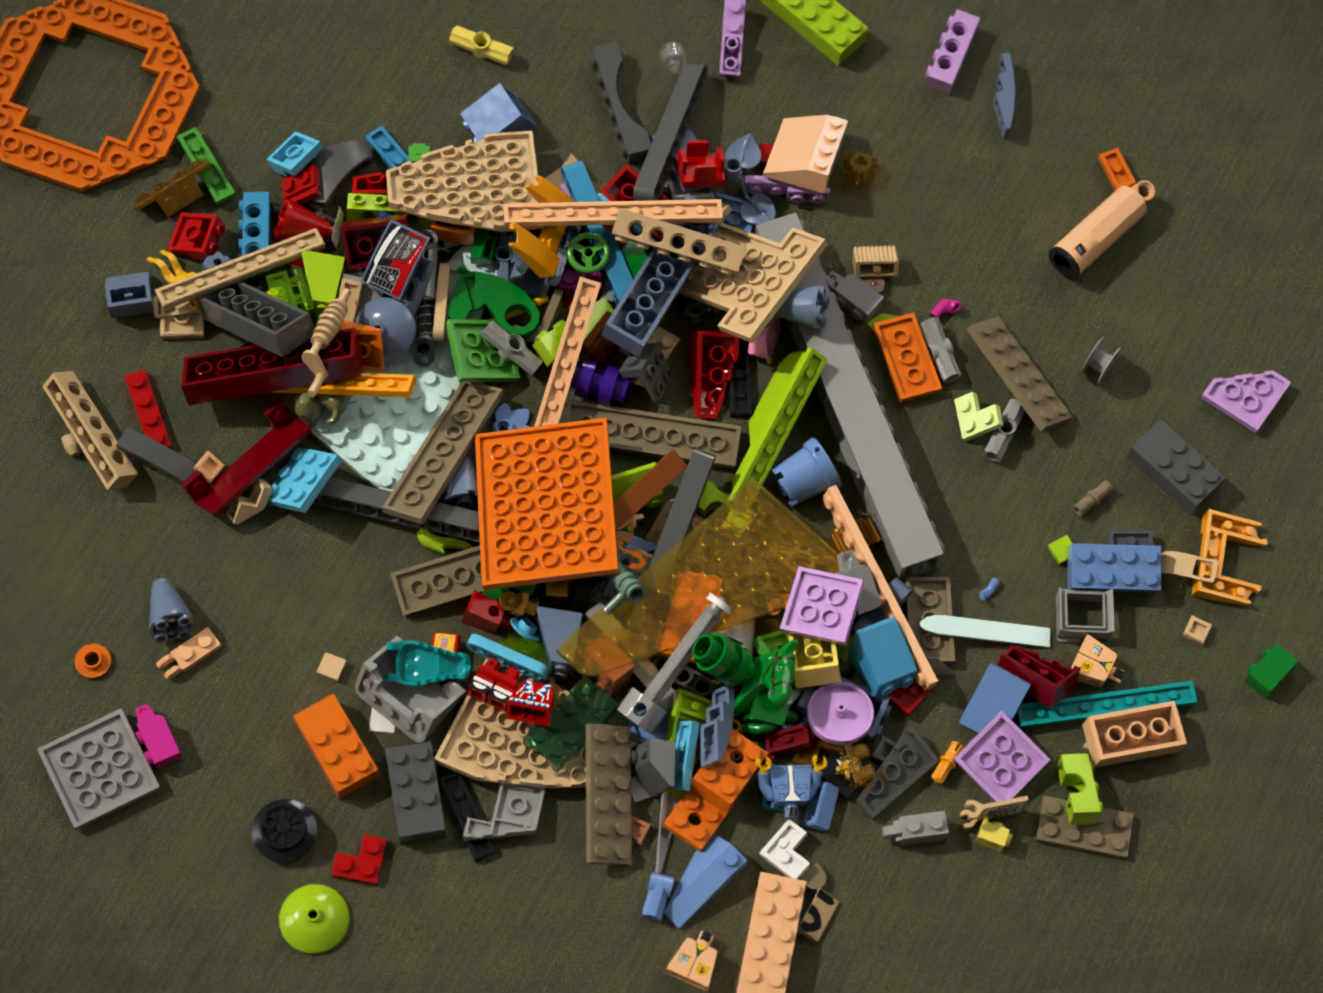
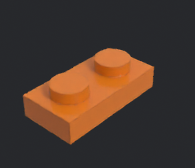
(1116, 169)

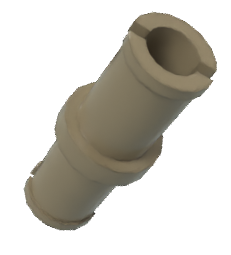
(1092, 498)

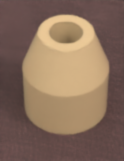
(71, 445)

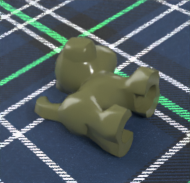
(310, 408)

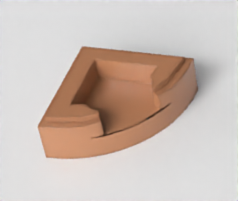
(639, 830)

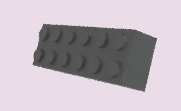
(257, 317)

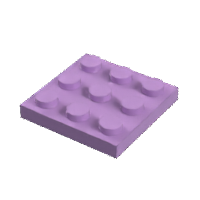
(822, 605)
(1001, 758)

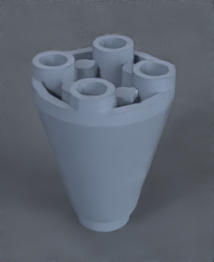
(806, 307)
(168, 613)

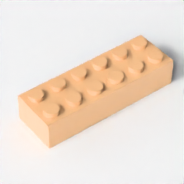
(771, 934)

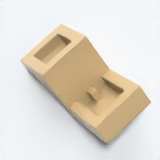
(245, 507)

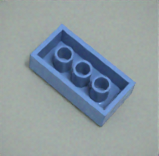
(1114, 567)

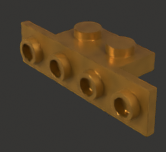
(176, 192)

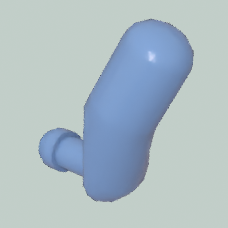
(986, 593)

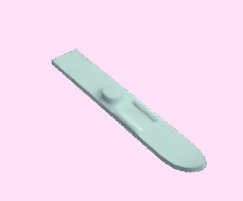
(987, 630)

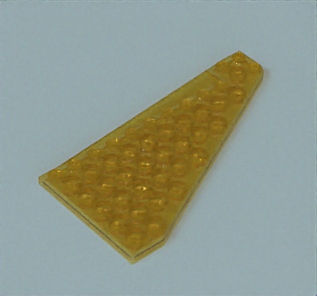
(738, 553)

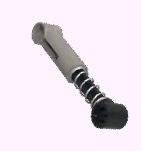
(424, 338)

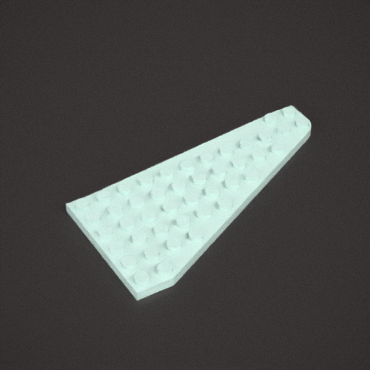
(384, 433)

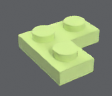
(974, 421)

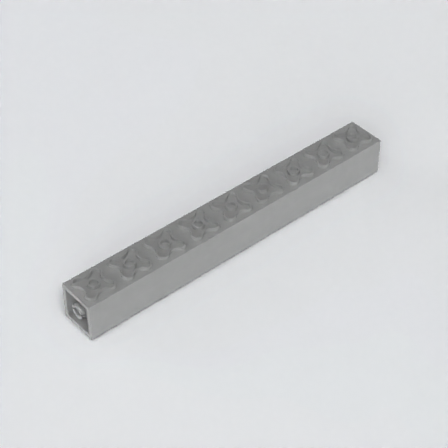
(864, 431)

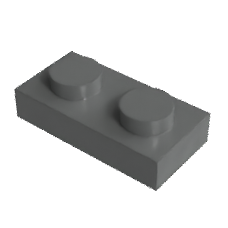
(1130, 537)

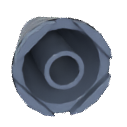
(463, 486)

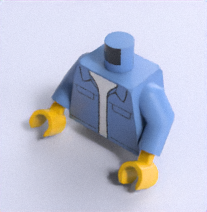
(789, 784)

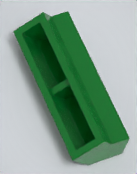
(483, 246)

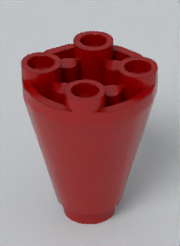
(296, 219)

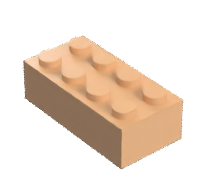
(1134, 734)

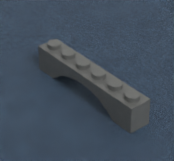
(633, 137)

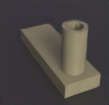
(549, 317)

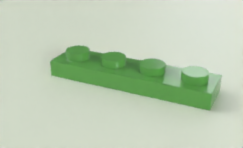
(212, 176)

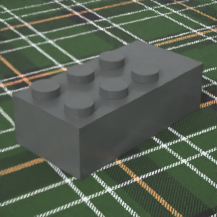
(1176, 467)
(415, 792)

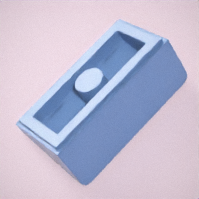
(821, 807)

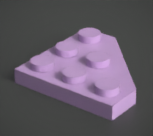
(1247, 396)

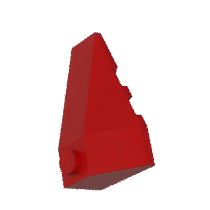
(711, 366)

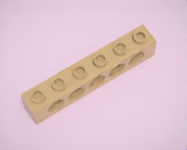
(732, 251)
(90, 430)

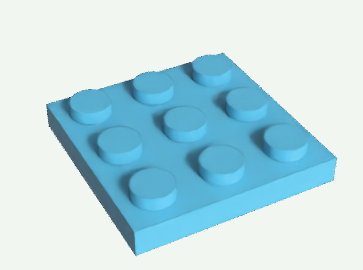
(302, 479)

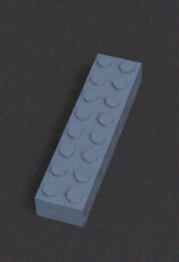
(653, 293)

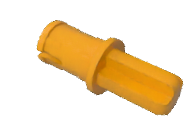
(946, 763)

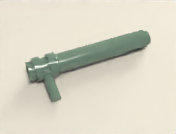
(628, 587)

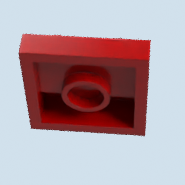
(196, 235)

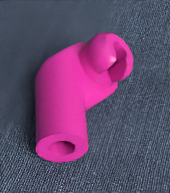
(945, 306)

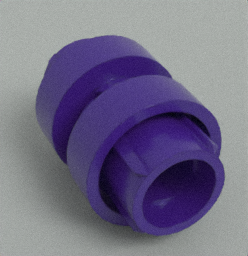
(606, 384)

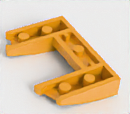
(541, 251)
(1216, 530)

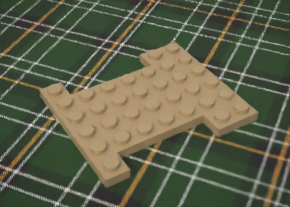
(763, 280)

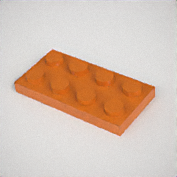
(907, 357)

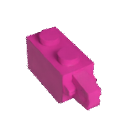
(157, 738)

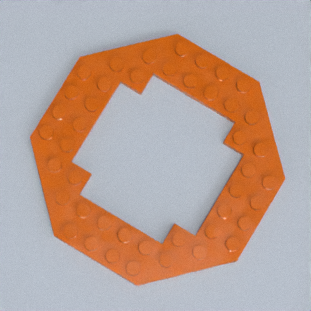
(156, 124)

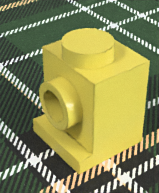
(993, 835)

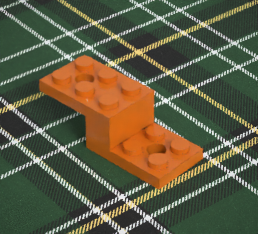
(714, 792)

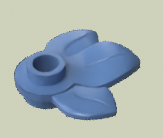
(510, 419)

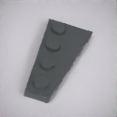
(899, 770)

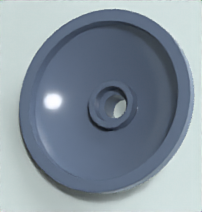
(396, 324)

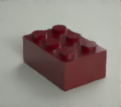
(362, 237)

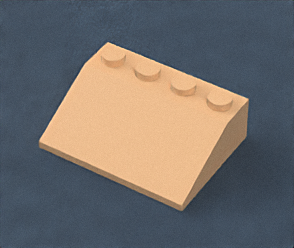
(806, 151)

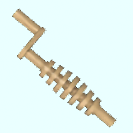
(326, 329)

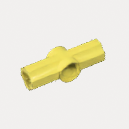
(470, 40)

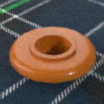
(95, 670)

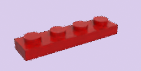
(147, 407)

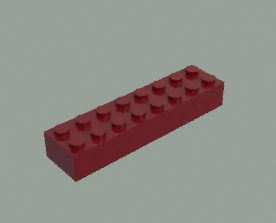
(258, 371)

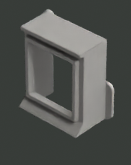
(1074, 633)

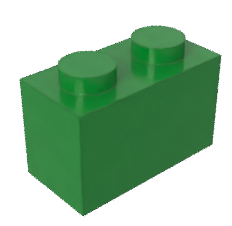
(1271, 670)

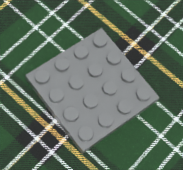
(98, 769)

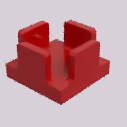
(698, 167)

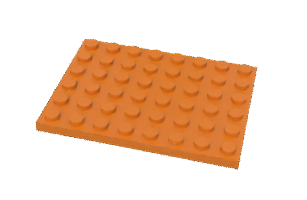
(545, 504)

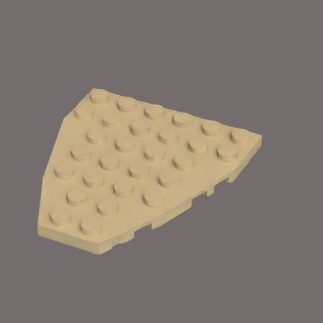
(467, 181)
(492, 748)

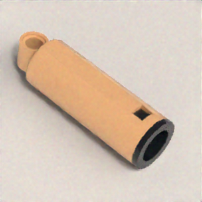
(1101, 229)

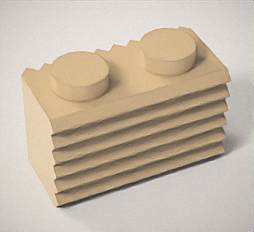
(875, 261)

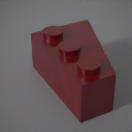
(1048, 679)

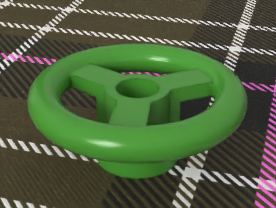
(588, 261)

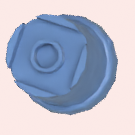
(805, 473)

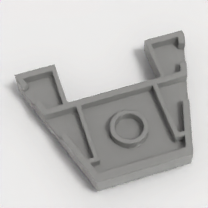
(514, 814)

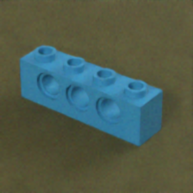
(252, 204)

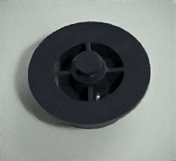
(284, 830)

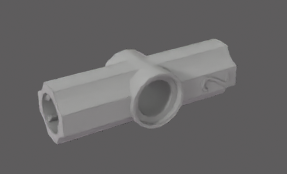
(511, 347)
(1000, 440)

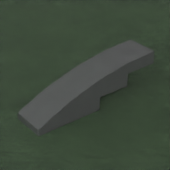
(156, 455)

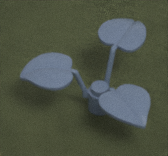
(746, 154)

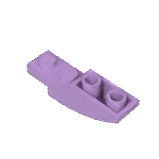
(732, 37)
(793, 193)

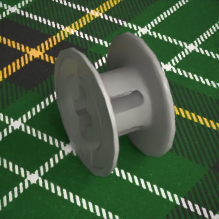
(1100, 360)

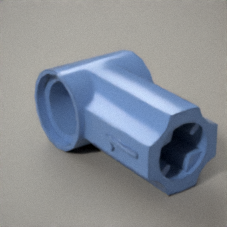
(658, 892)

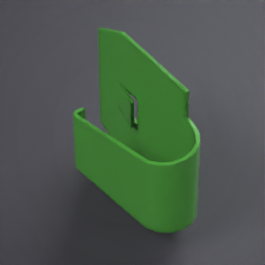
(416, 150)

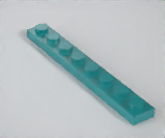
(1084, 706)

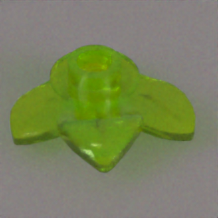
(521, 644)

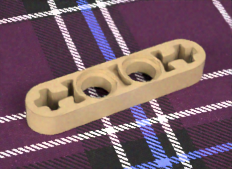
(441, 302)

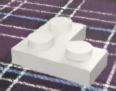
(781, 852)

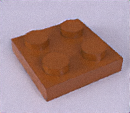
(597, 346)

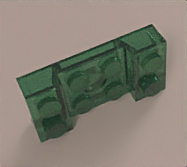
(568, 723)

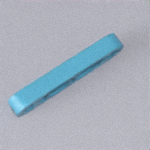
(508, 657)

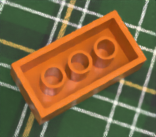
(336, 746)

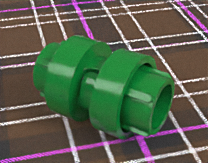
(723, 659)

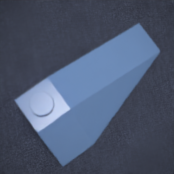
(703, 879)

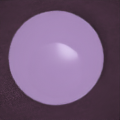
(840, 713)

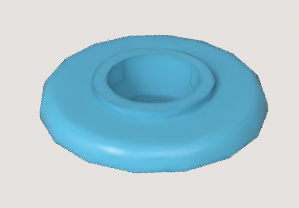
(526, 628)

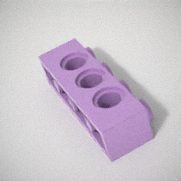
(944, 79)

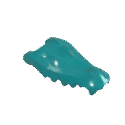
(423, 663)

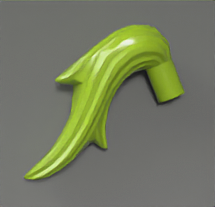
(440, 543)

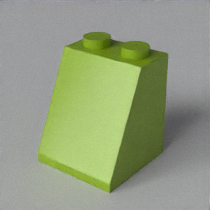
(324, 277)

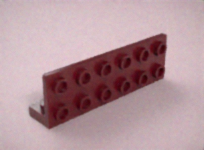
(248, 468)

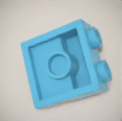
(294, 154)

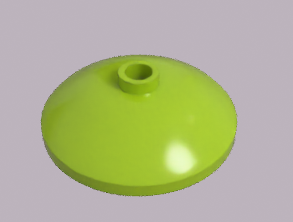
(315, 934)

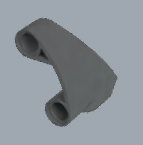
(337, 163)

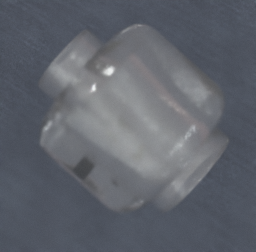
(672, 57)

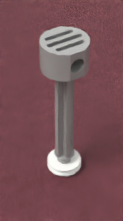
(671, 670)

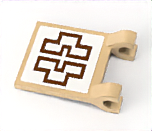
(992, 810)

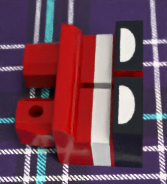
(493, 685)

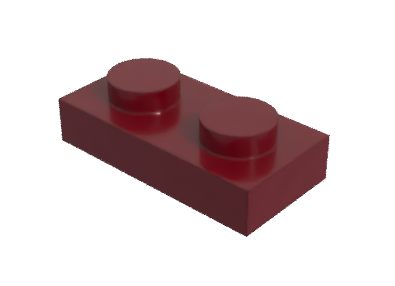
(788, 739)

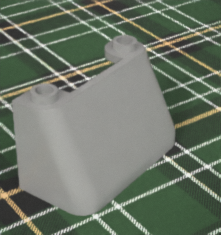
(410, 708)

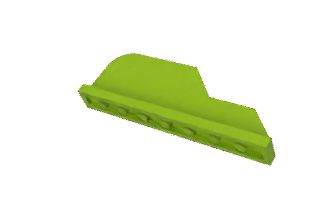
(778, 413)

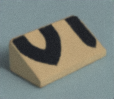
(818, 915)

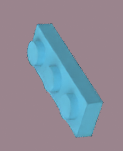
(685, 754)

